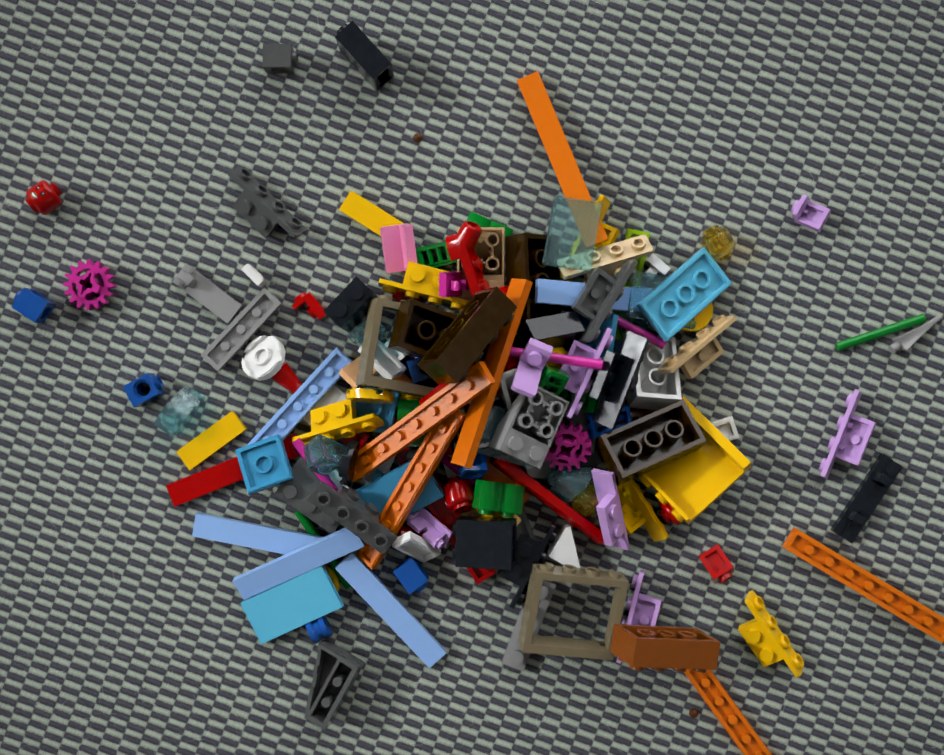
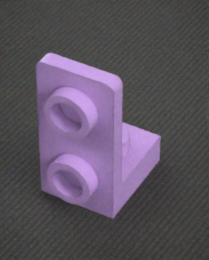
(530, 367)

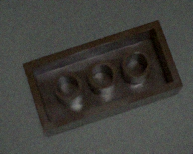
(524, 261)
(419, 328)
(468, 336)
(650, 442)

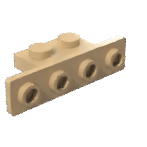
(613, 256)
(699, 352)

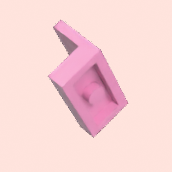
(398, 247)

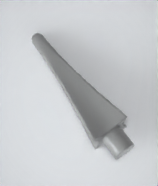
(907, 339)

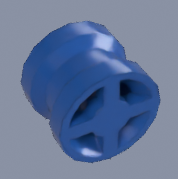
(319, 629)

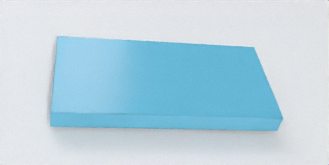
(684, 294)
(292, 604)

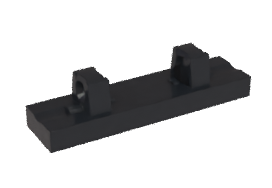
(866, 498)

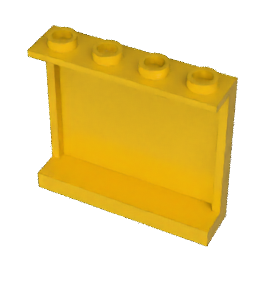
(698, 477)

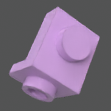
(810, 214)

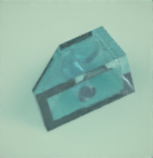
(179, 411)
(323, 454)
(568, 484)

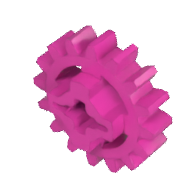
(86, 293)
(566, 445)

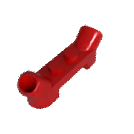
(462, 246)

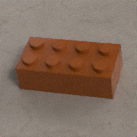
(664, 648)

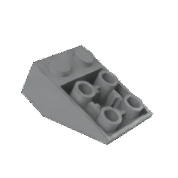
(530, 427)

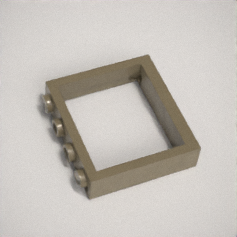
(368, 352)
(570, 646)

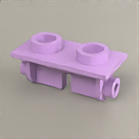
(436, 533)

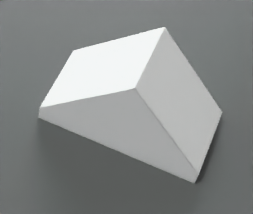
(563, 547)

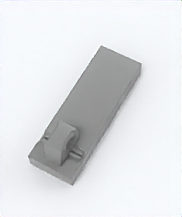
(207, 293)

